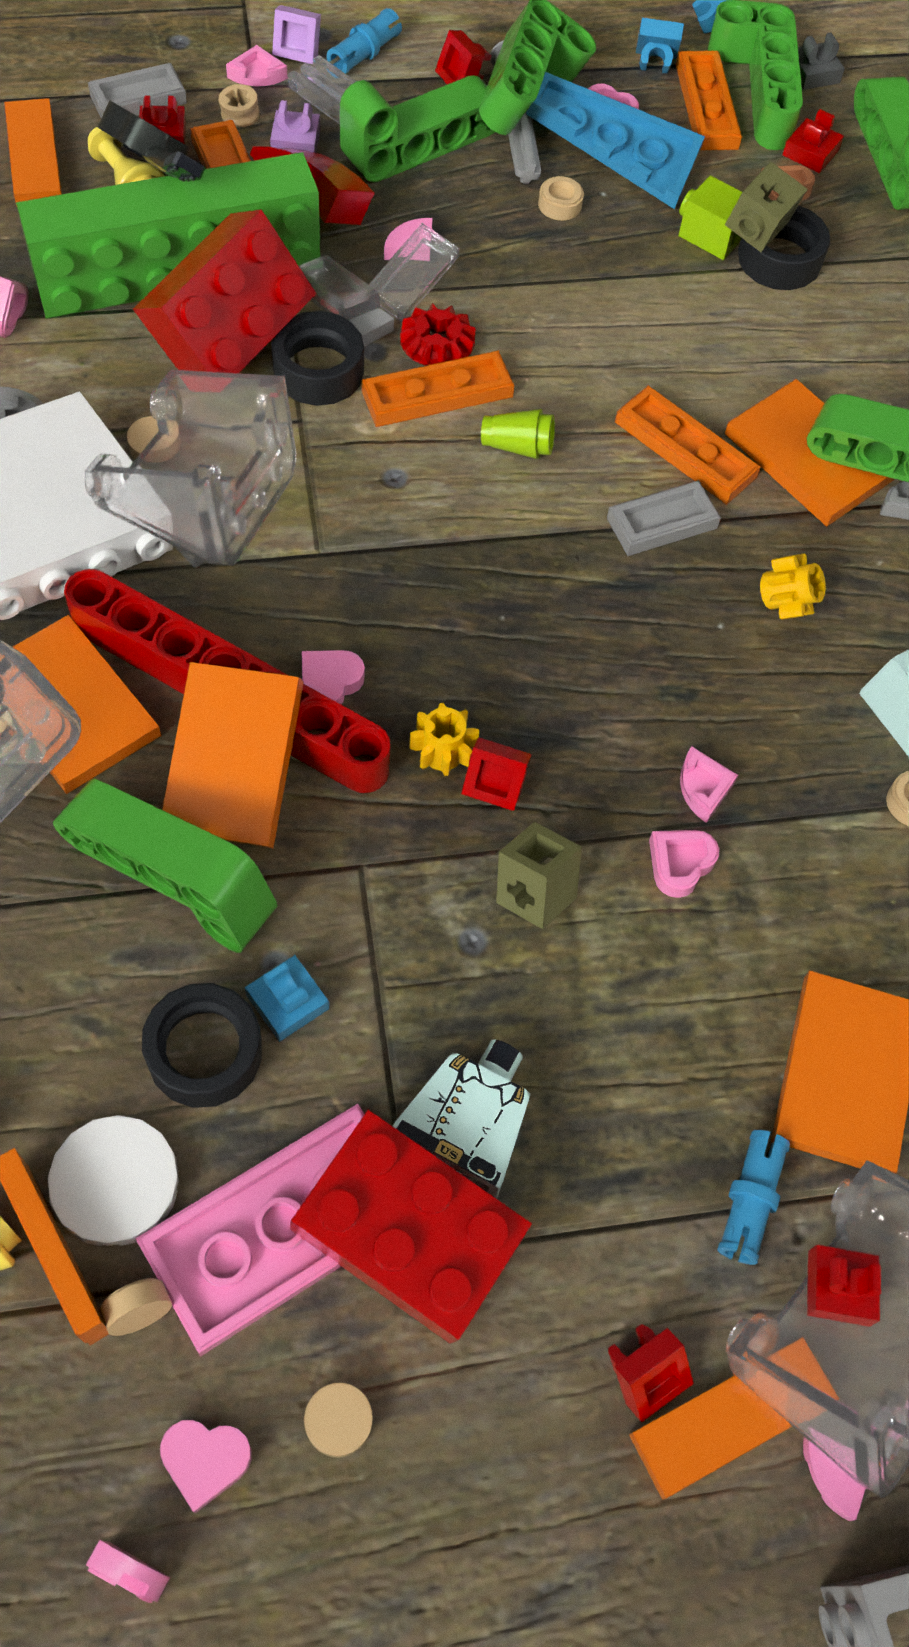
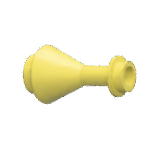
(126, 170)

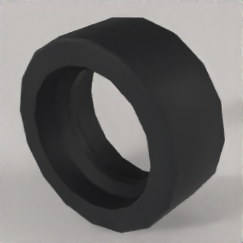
(787, 270)
(325, 331)
(184, 1003)

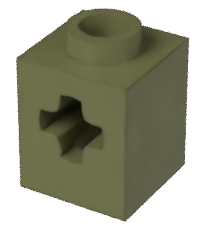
(756, 215)
(531, 886)

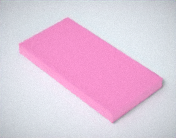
(234, 1248)

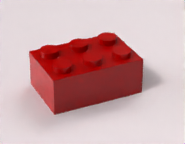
(226, 297)
(410, 1227)

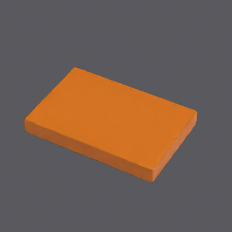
(776, 439)
(110, 714)
(233, 752)
(846, 1074)

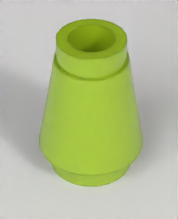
(521, 432)

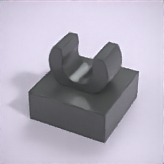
(819, 63)

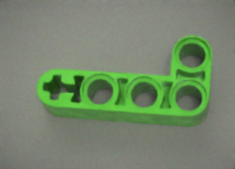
(767, 41)
(536, 43)
(884, 119)
(400, 137)
(862, 436)
(172, 858)

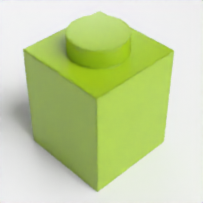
(705, 217)

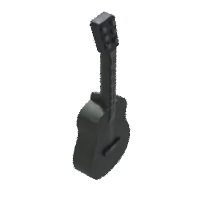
(150, 143)

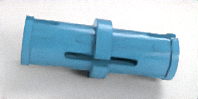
(365, 40)
(754, 1197)

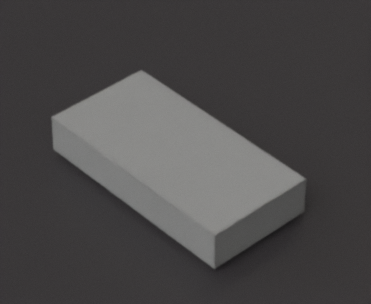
(131, 87)
(663, 518)

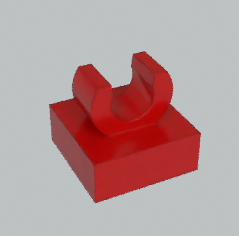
(460, 57)
(168, 118)
(814, 142)
(496, 774)
(844, 1285)
(652, 1372)

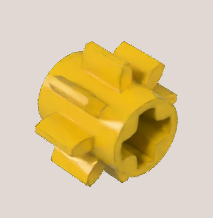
(792, 586)
(443, 739)

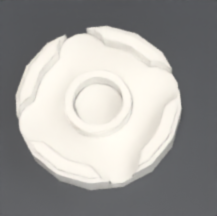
(113, 1180)

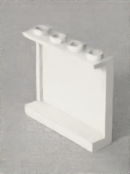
(45, 512)

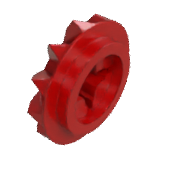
(434, 348)

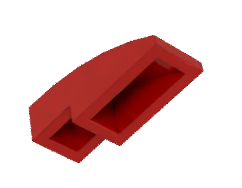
(341, 192)

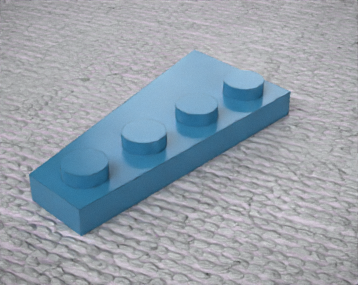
(624, 138)

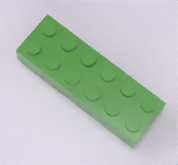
(127, 237)

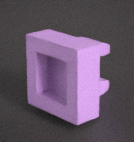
(296, 34)
(295, 129)

